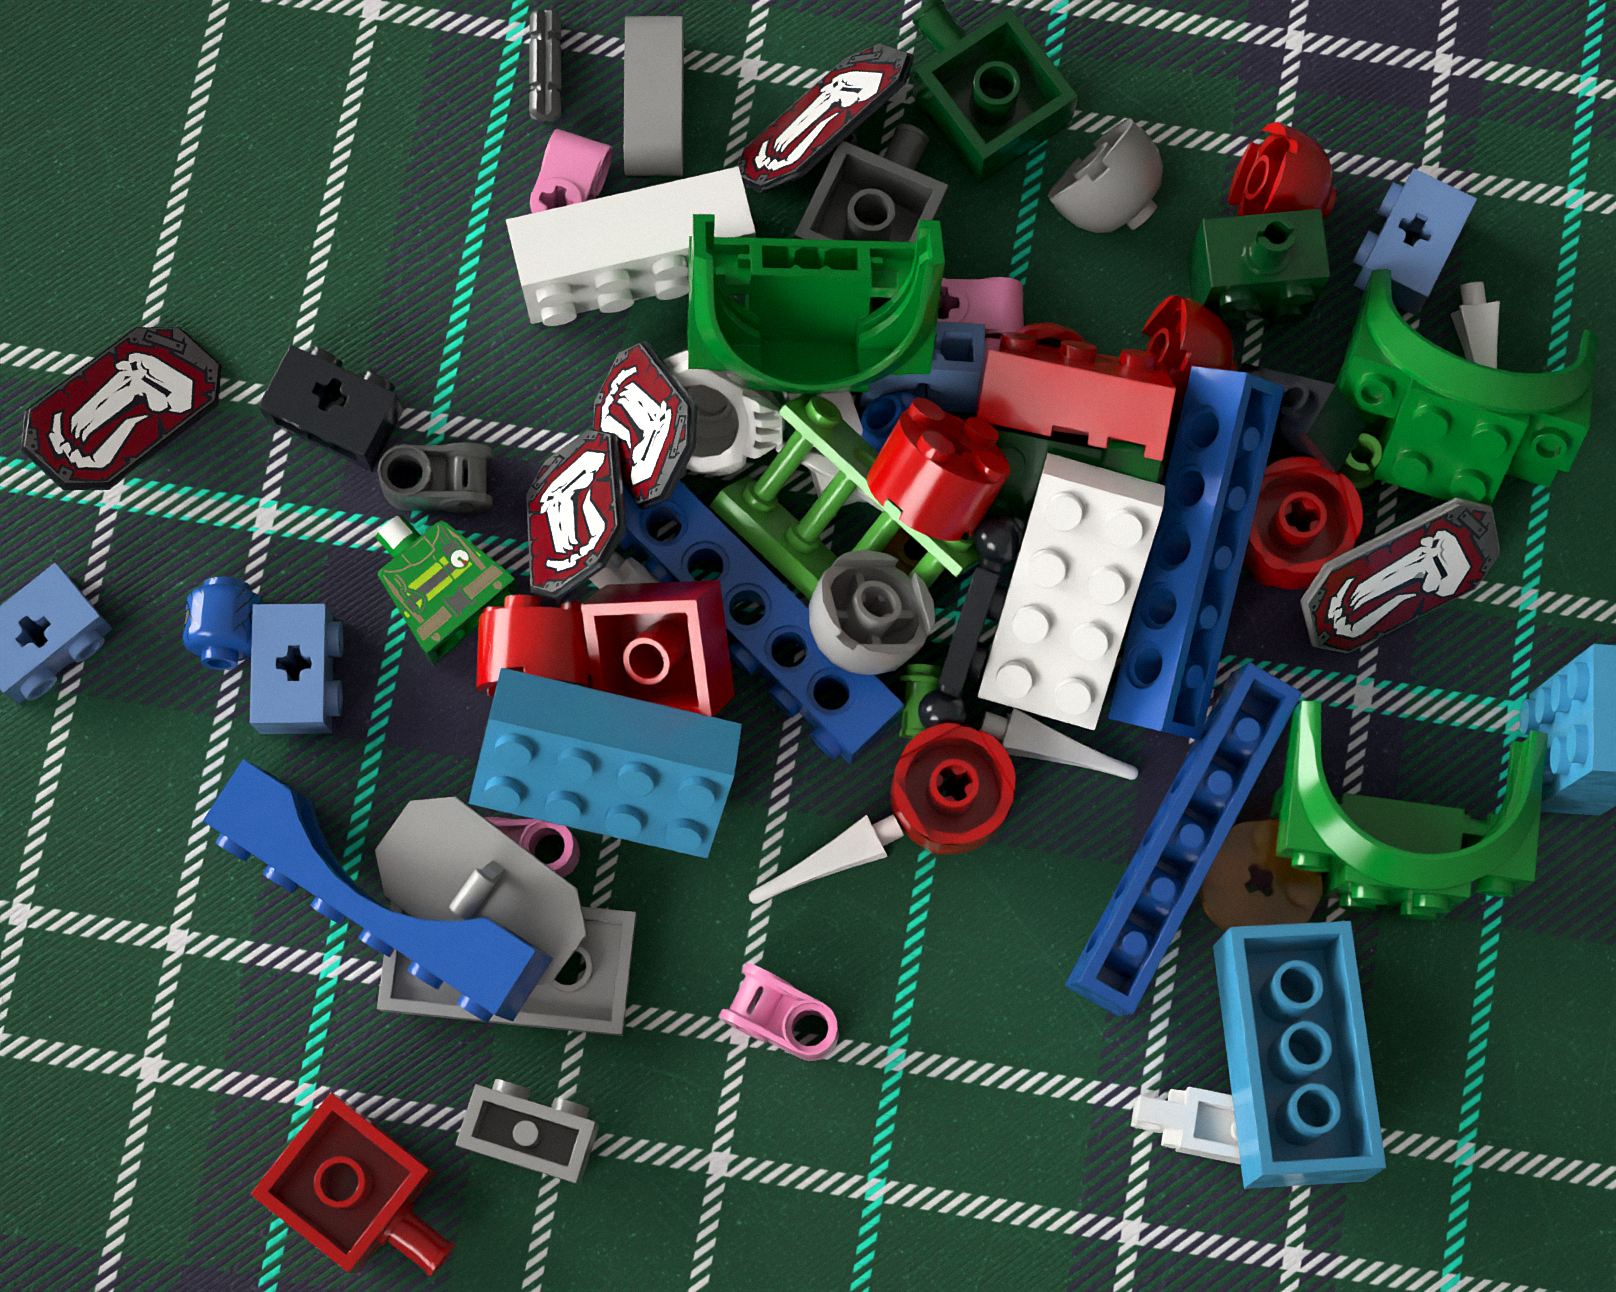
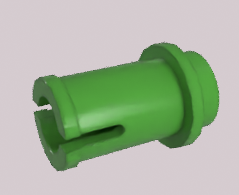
(1369, 452)
(917, 682)

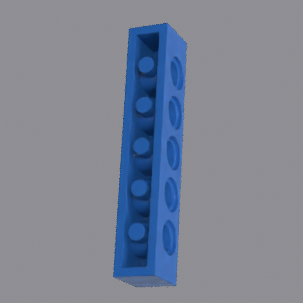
(1196, 551)
(744, 577)
(1183, 840)

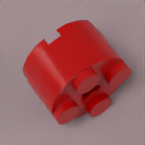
(939, 471)
(1314, 497)
(532, 641)
(961, 756)

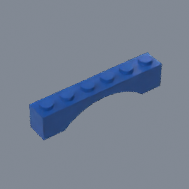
(281, 828)

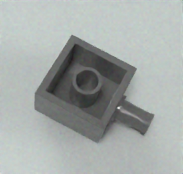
(874, 195)

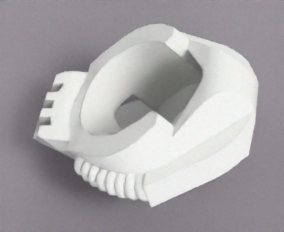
(730, 418)

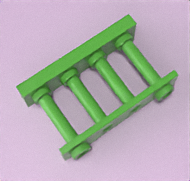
(796, 545)

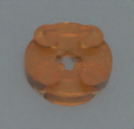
(1224, 887)

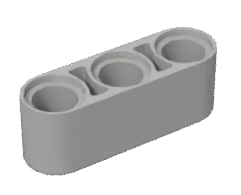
(653, 96)

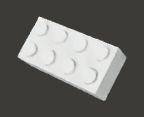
(621, 245)
(1072, 591)

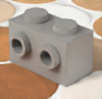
(529, 1134)

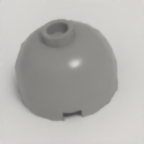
(1112, 182)
(870, 613)

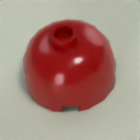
(1283, 175)
(1188, 336)

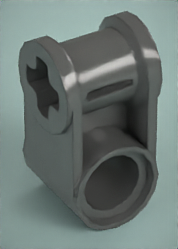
(441, 479)

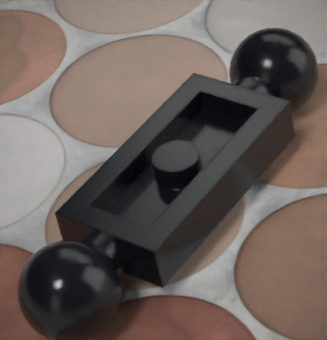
(997, 542)

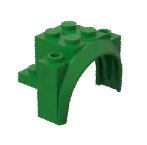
(810, 306)
(1454, 422)
(1404, 849)

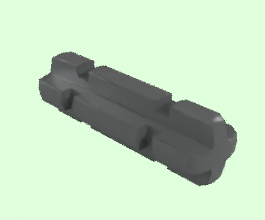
(545, 66)

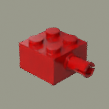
(661, 644)
(352, 1190)

